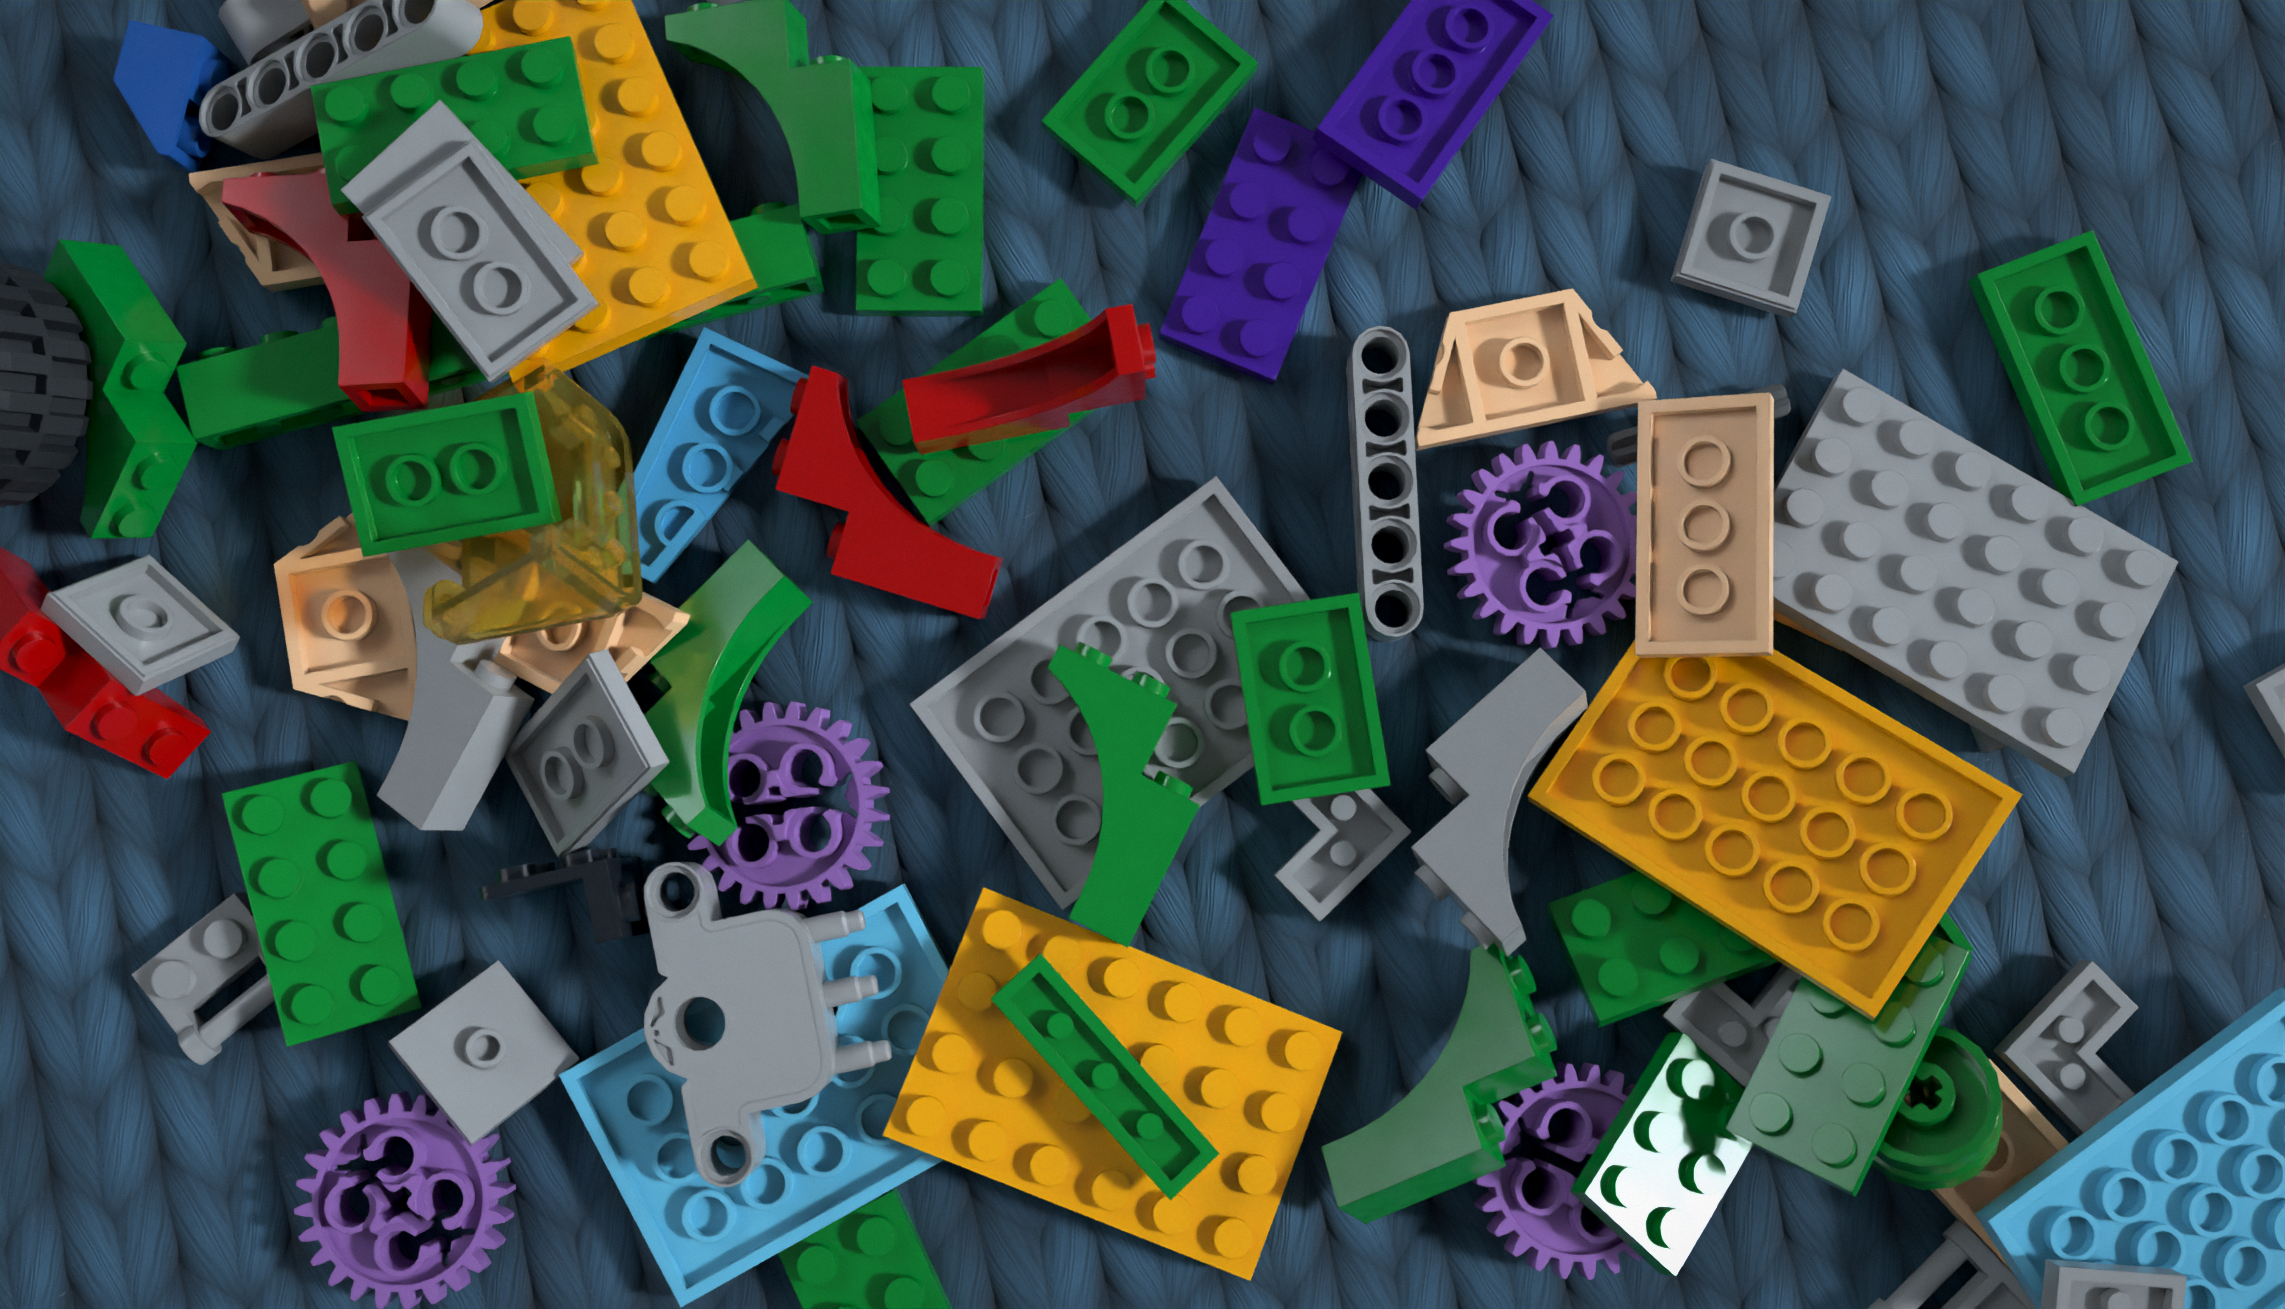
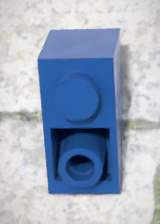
(164, 83)

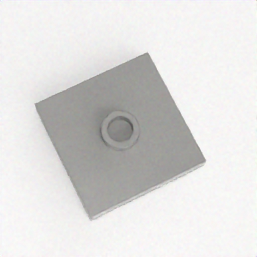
(1751, 238)
(140, 624)
(483, 1053)

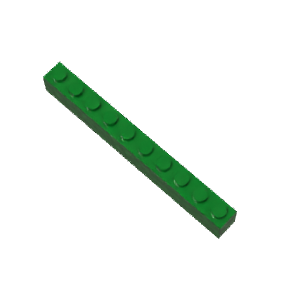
(293, 376)

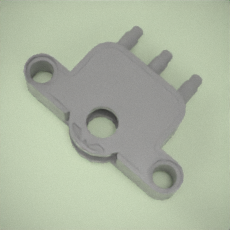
(776, 1009)

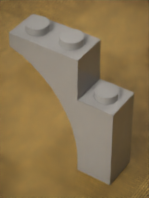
(460, 709)
(1488, 765)

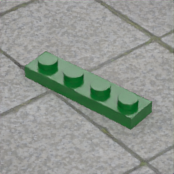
(1104, 1076)

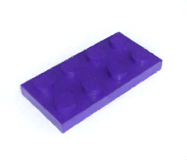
(1428, 89)
(1261, 249)

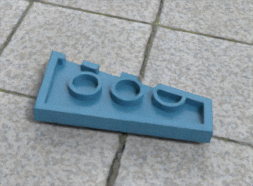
(706, 442)

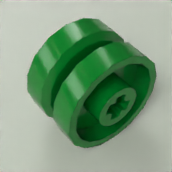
(1956, 1137)

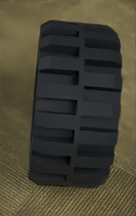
(40, 384)

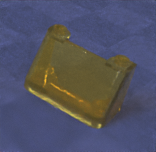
(558, 570)

